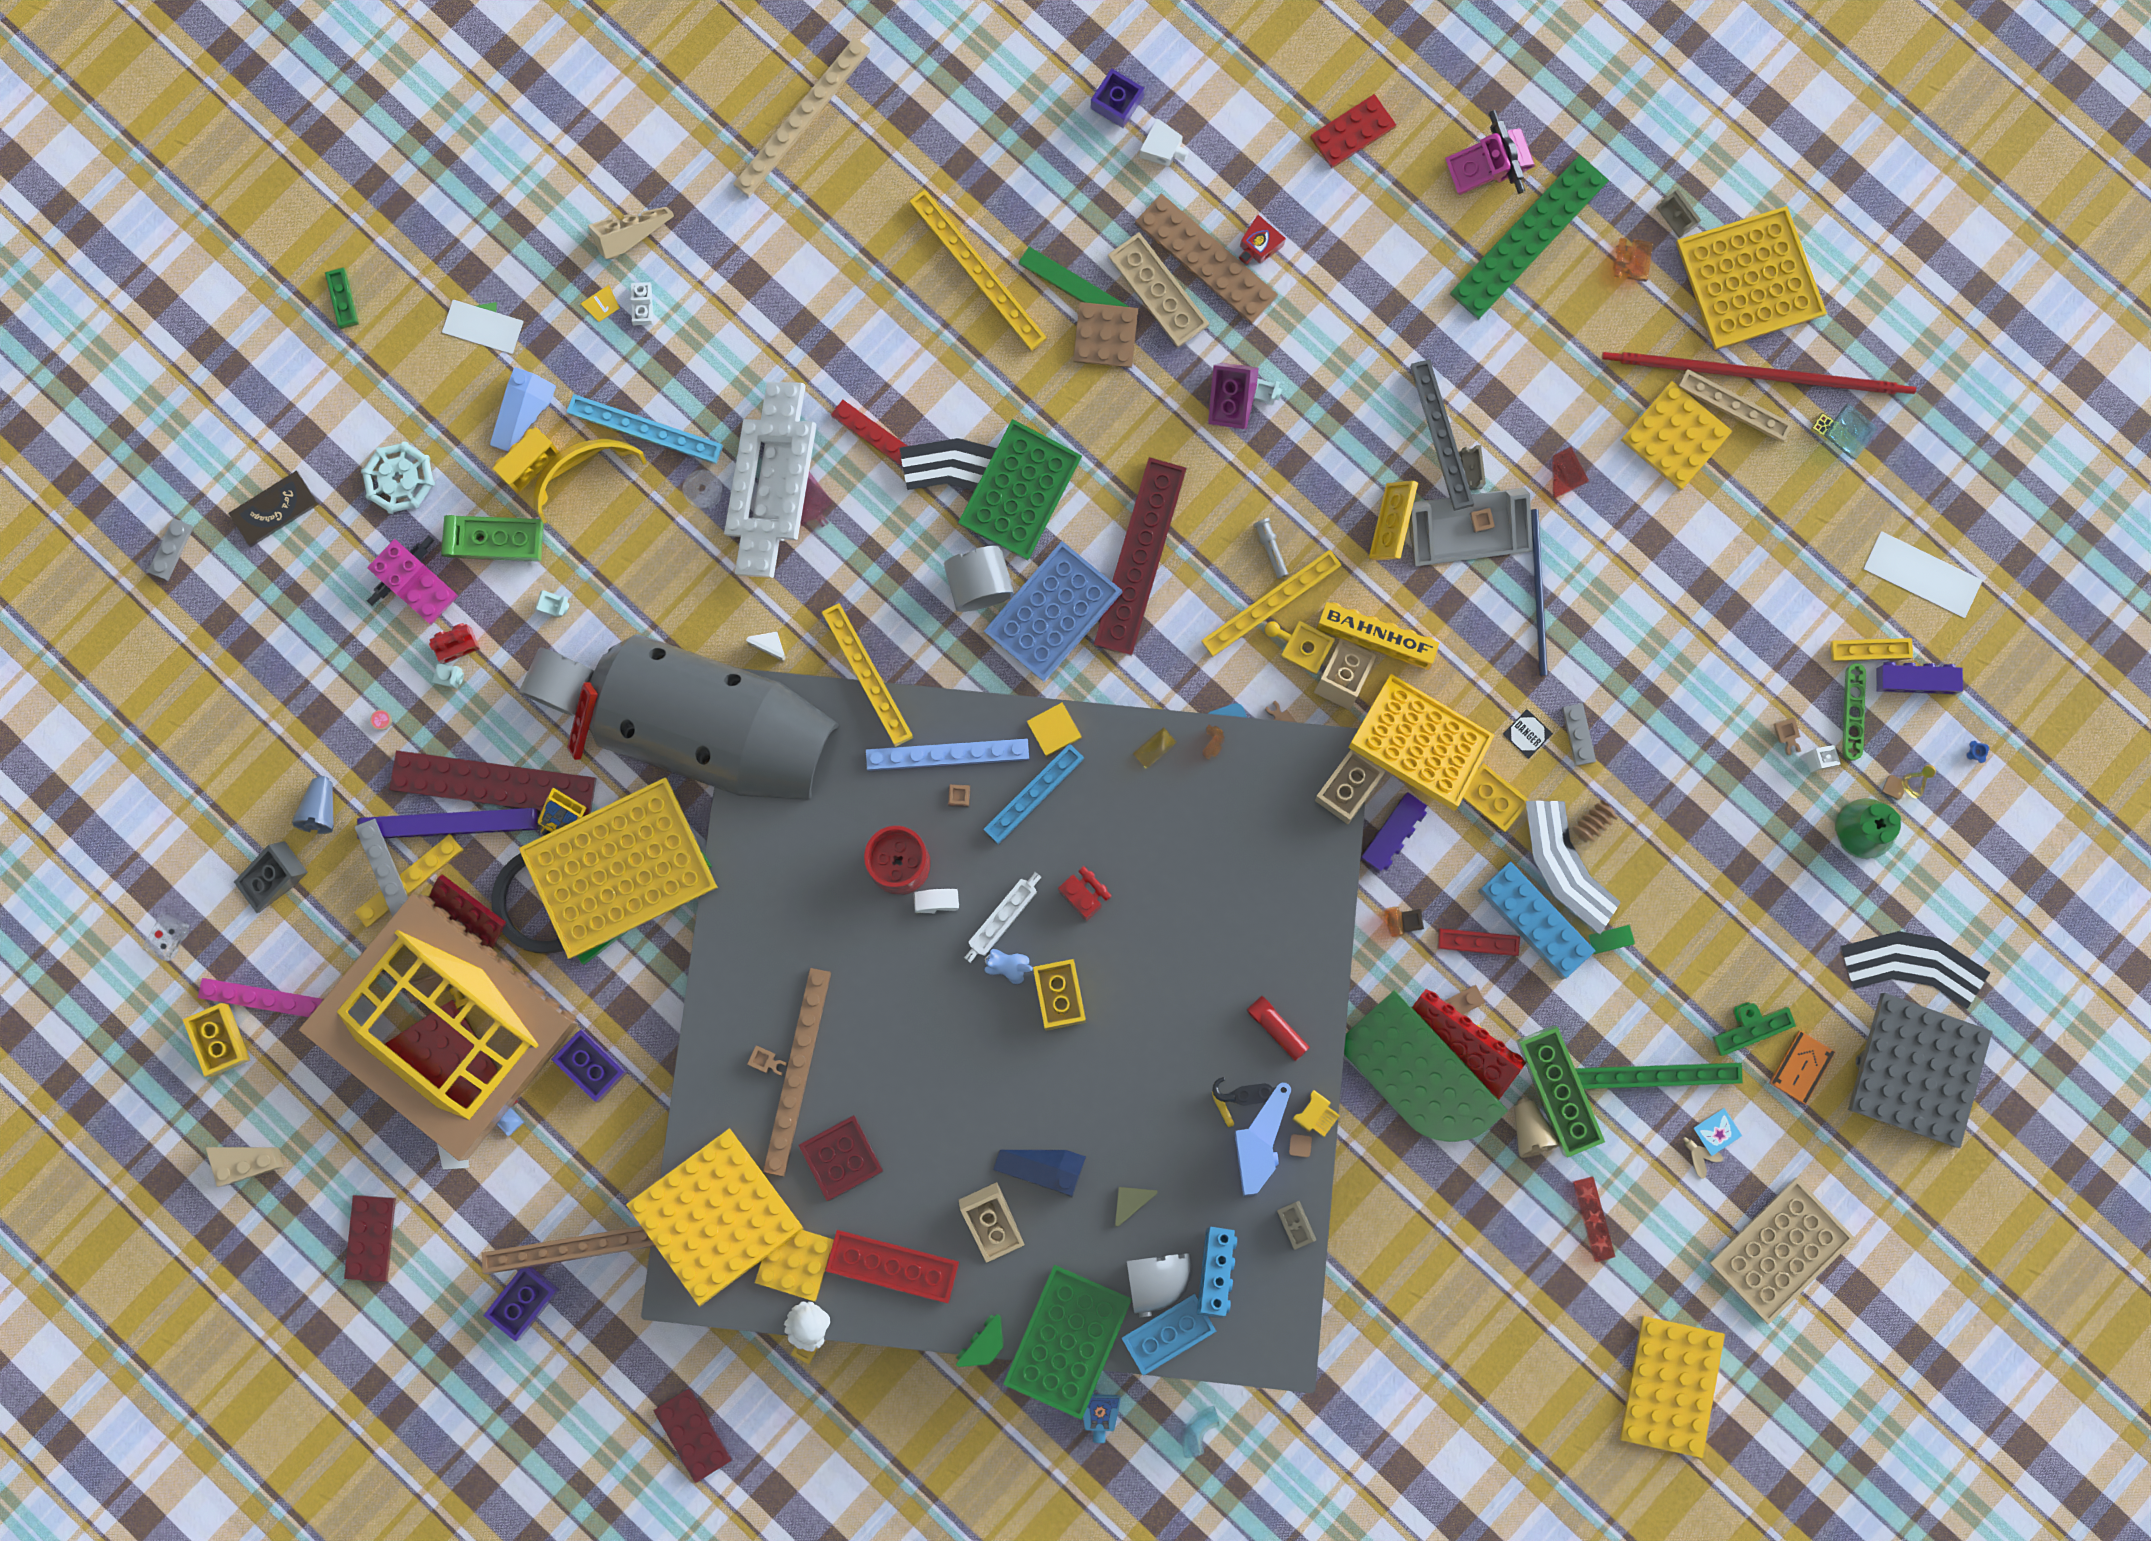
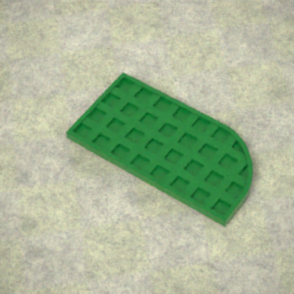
(1420, 1073)

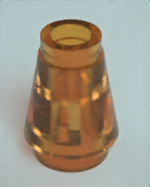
(1393, 920)

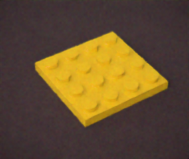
(1676, 435)

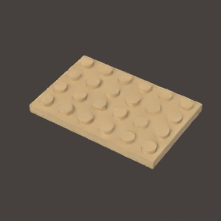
(1782, 1250)

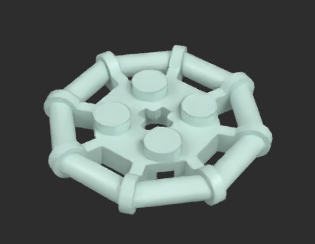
(388, 471)

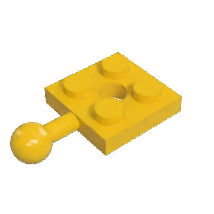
(1302, 634)

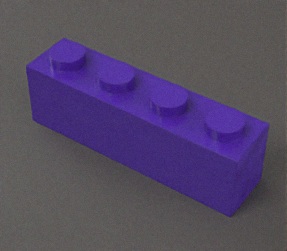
(1919, 679)
(1393, 832)

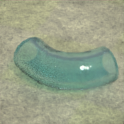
(1195, 1430)

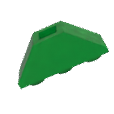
(984, 1345)

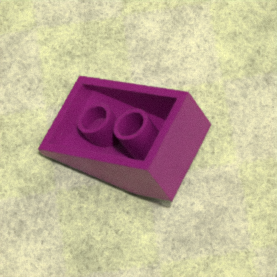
(1232, 394)

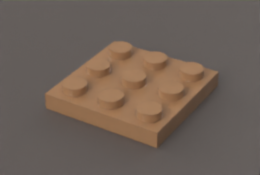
(1105, 335)

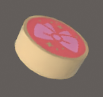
(381, 720)

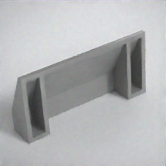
(1448, 535)

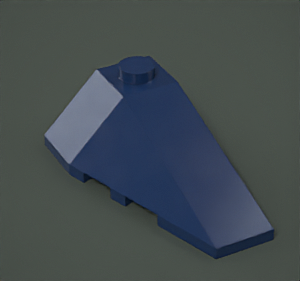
(1047, 1168)

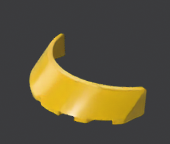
(573, 456)

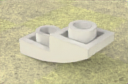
(641, 304)
(936, 899)

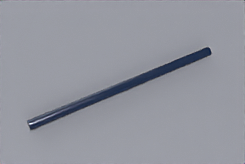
(1539, 592)

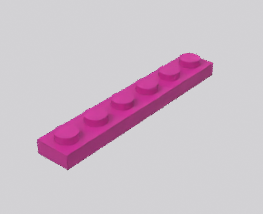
(258, 997)

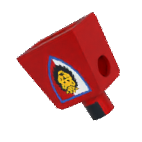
(1260, 241)

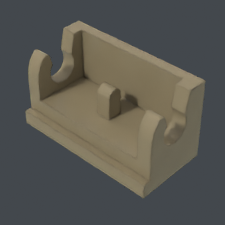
(1678, 213)
(1473, 466)
(1296, 1225)

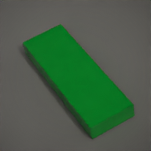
(341, 298)

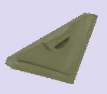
(1130, 1201)

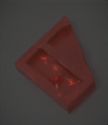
(1567, 473)

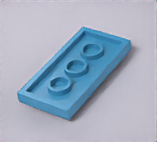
(1168, 1335)

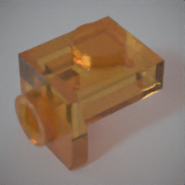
(1214, 746)

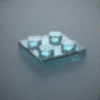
(1850, 431)

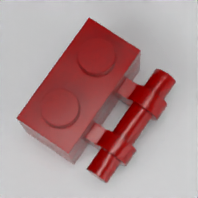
(454, 643)
(1080, 897)

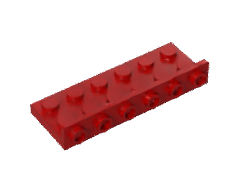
(1473, 1045)

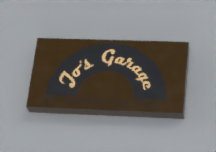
(273, 508)

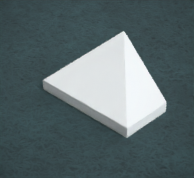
(768, 643)

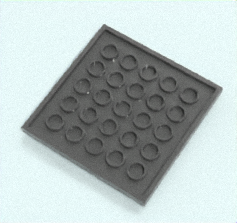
(1920, 1070)

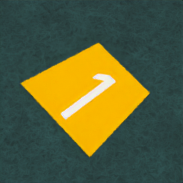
(601, 304)

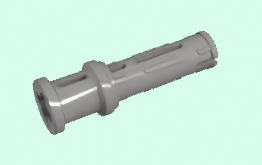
(1265, 539)

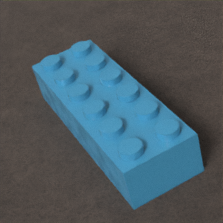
(1536, 920)

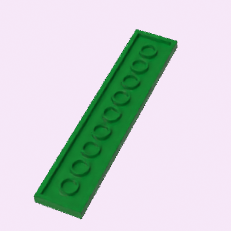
(1529, 237)

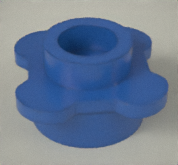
(1983, 751)

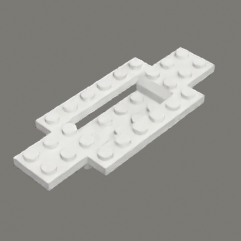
(780, 481)

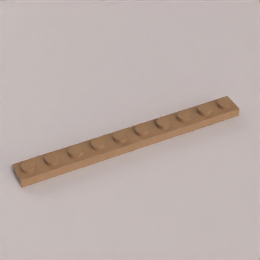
(797, 1072)
(565, 1250)

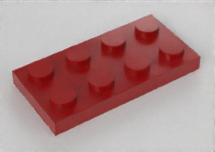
(1353, 131)

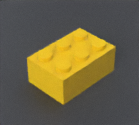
(525, 460)
(1059, 994)
(216, 1040)

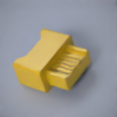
(1317, 1115)

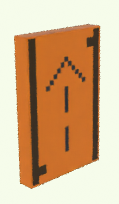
(1802, 1067)

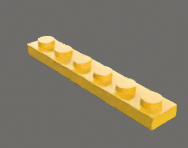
(412, 878)

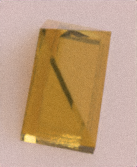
(1155, 748)

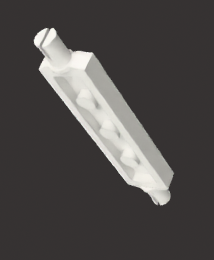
(1002, 917)

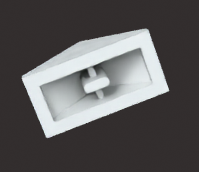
(1822, 758)

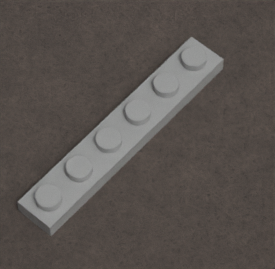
(382, 865)

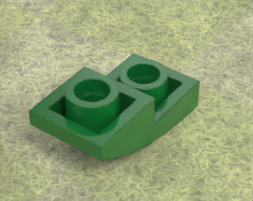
(1612, 939)

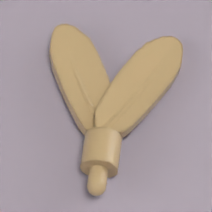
(1698, 1154)

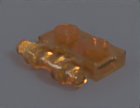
(1639, 262)

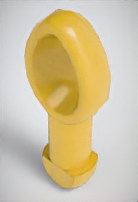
(1224, 1111)

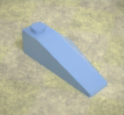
(522, 403)

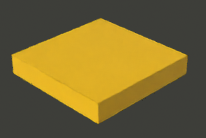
(1054, 729)

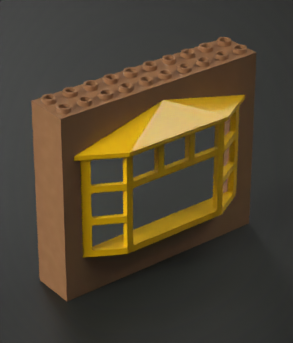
(479, 977)

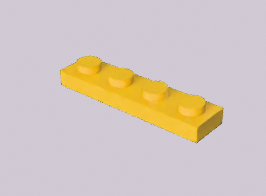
(1871, 649)

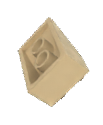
(1345, 674)
(991, 1222)

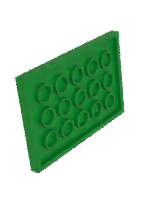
(1020, 489)
(1067, 1342)

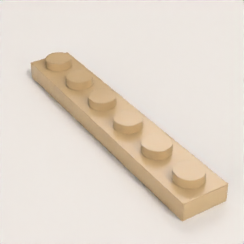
(1735, 406)

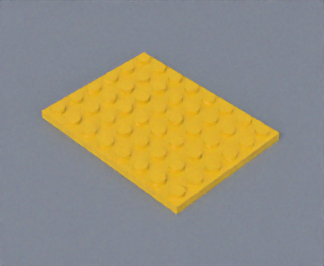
(617, 868)

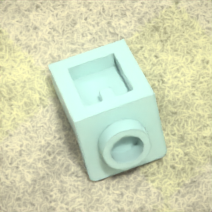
(448, 675)

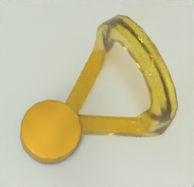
(1928, 772)

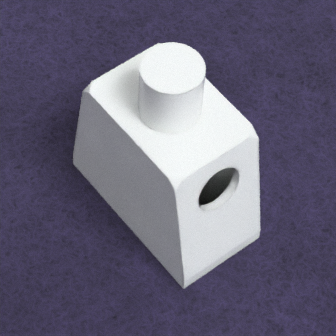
(1163, 145)

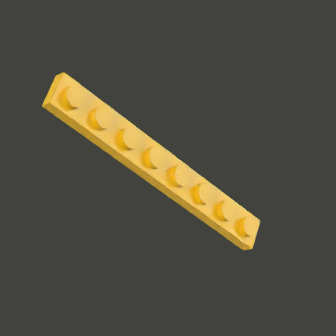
(1271, 603)
(867, 675)

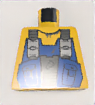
(559, 811)

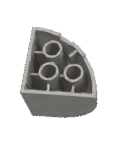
(1158, 1282)

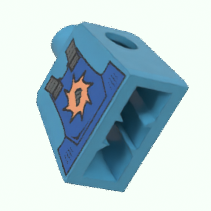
(1101, 1415)

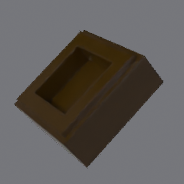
(1412, 920)

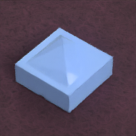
(510, 1122)

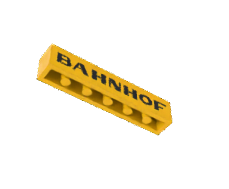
(1377, 635)

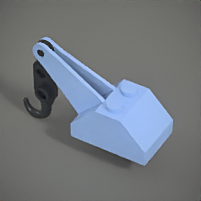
(1255, 1144)

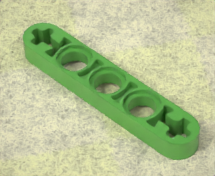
(1848, 720)

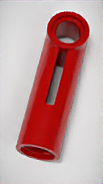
(1277, 1027)

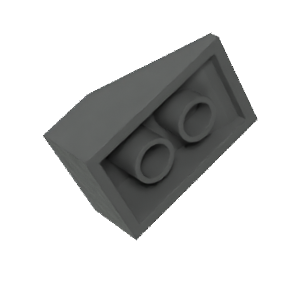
(270, 876)

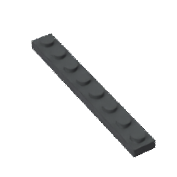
(1442, 435)

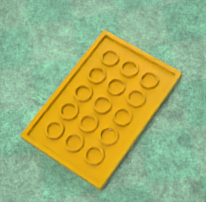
(1672, 1386)

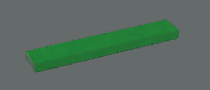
(1065, 279)

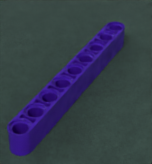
(456, 823)

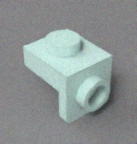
(1267, 392)
(552, 604)

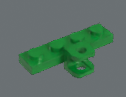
(1752, 1027)

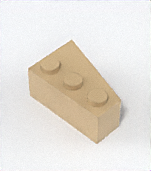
(241, 1163)

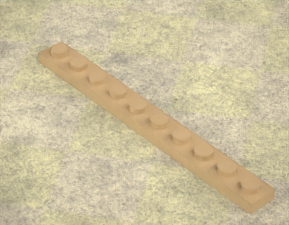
(801, 117)

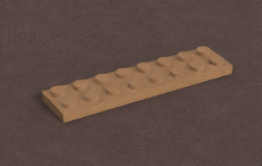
(1206, 258)

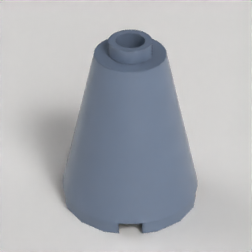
(316, 807)

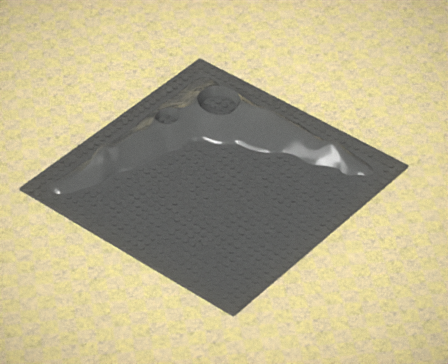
(1218, 896)

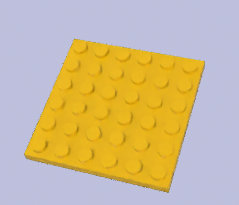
(1751, 278)
(1422, 742)
(714, 1217)

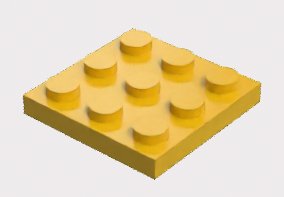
(797, 1265)

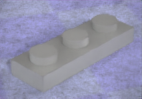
(170, 549)
(1578, 734)

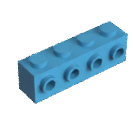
(1216, 1271)

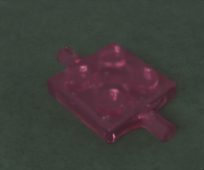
(815, 502)

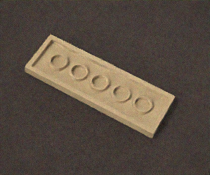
(1158, 290)

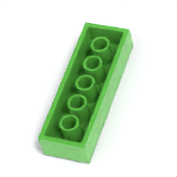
(1560, 1091)

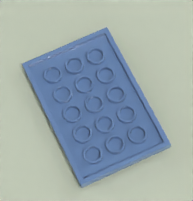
(1053, 611)

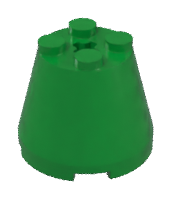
(1867, 828)

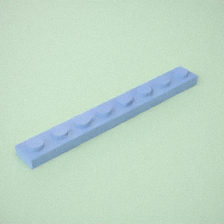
(947, 754)

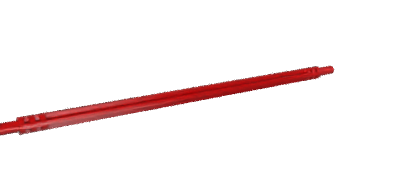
(1759, 373)

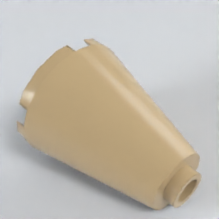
(1532, 1130)

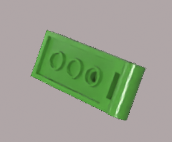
(503, 538)

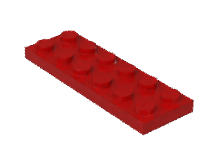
(892, 1266)

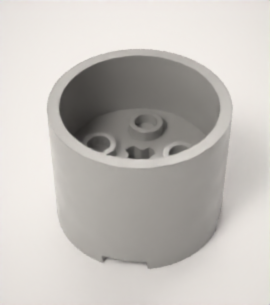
(978, 579)
(555, 681)

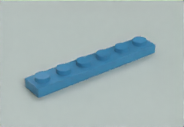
(1033, 794)

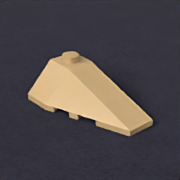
(619, 236)

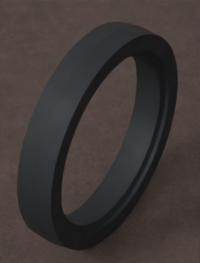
(499, 908)

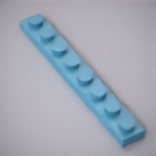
(644, 429)

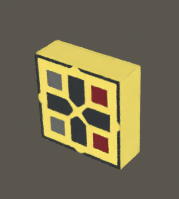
(1821, 425)

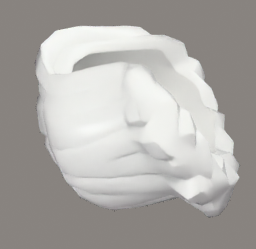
(806, 1326)

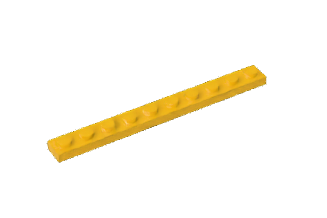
(978, 270)

